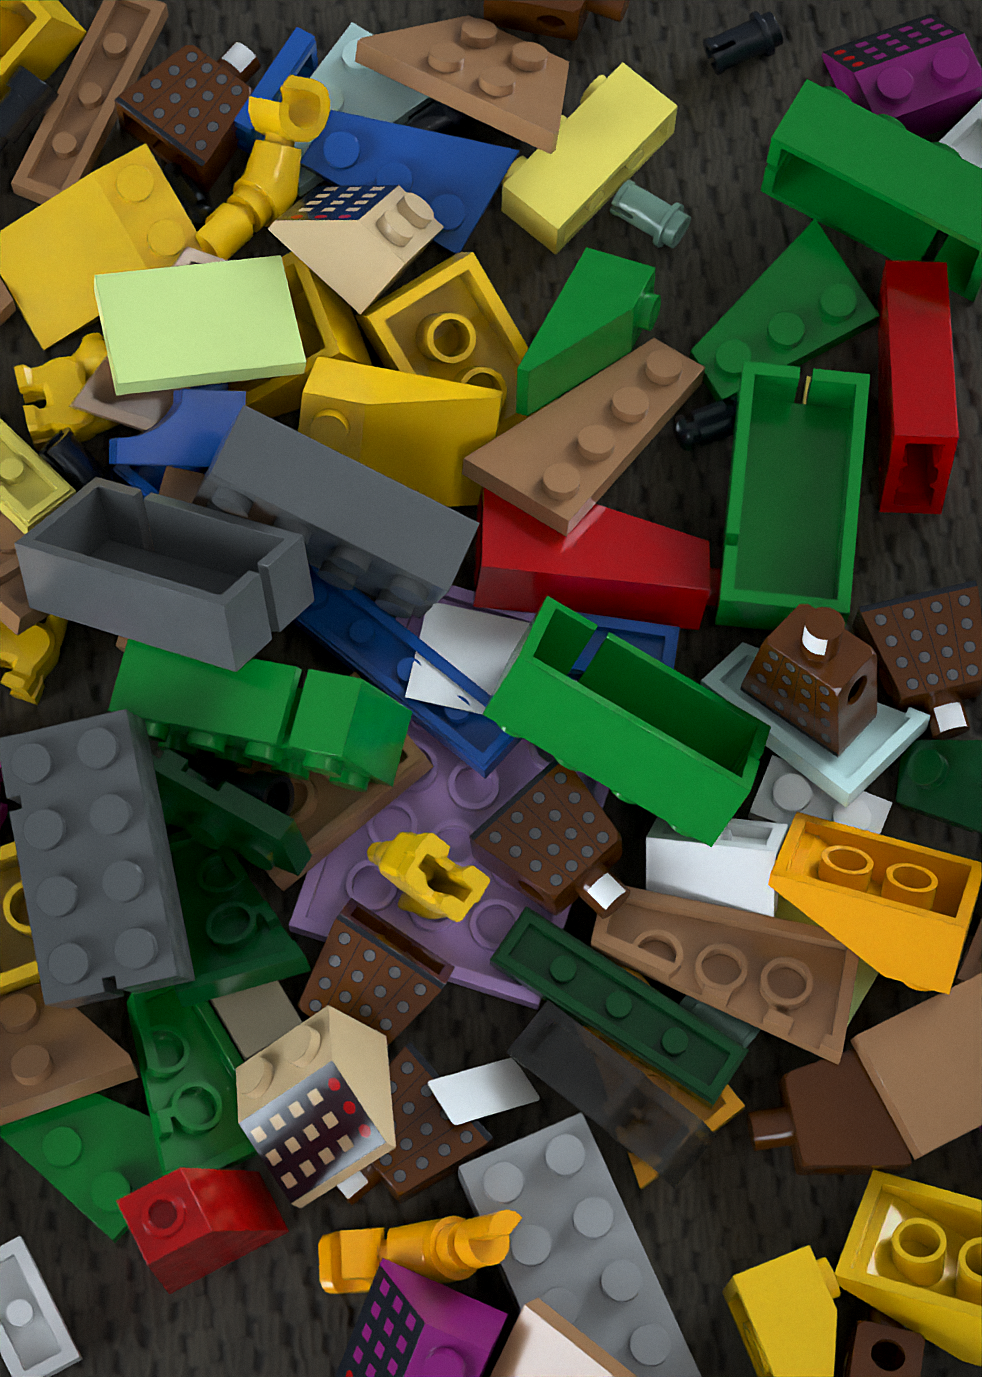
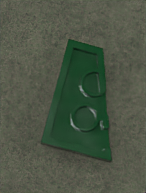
(943, 781)
(228, 817)
(227, 924)

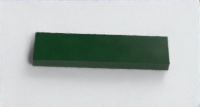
(619, 1007)

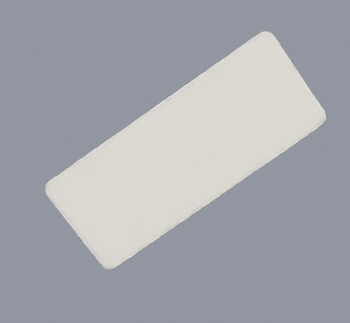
(483, 1091)

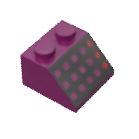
(912, 72)
(419, 1329)

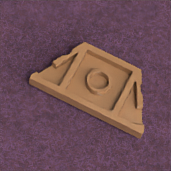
(477, 72)
(52, 1056)

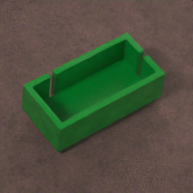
(878, 183)
(792, 495)
(259, 714)
(629, 723)

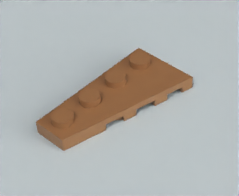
(584, 440)

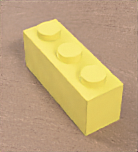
(596, 152)

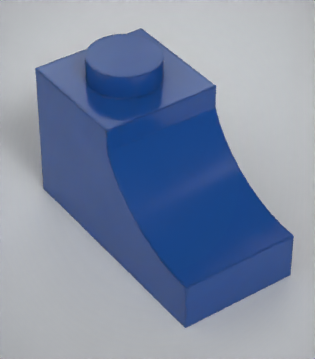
(186, 433)

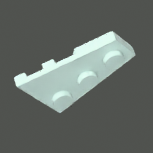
(359, 92)
(840, 777)

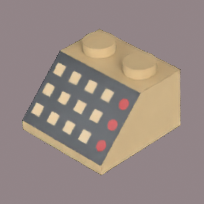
(358, 237)
(318, 1103)

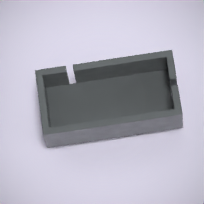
(353, 519)
(203, 593)
(95, 860)

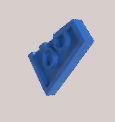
(446, 171)

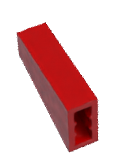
(915, 387)
(601, 568)
(200, 1221)

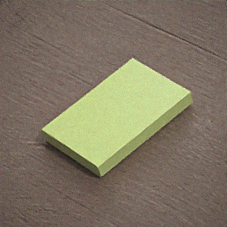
(199, 324)

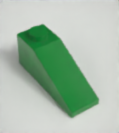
(587, 327)

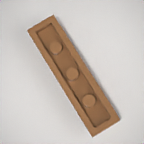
(86, 108)

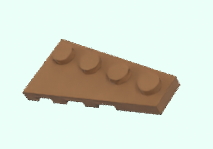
(744, 963)

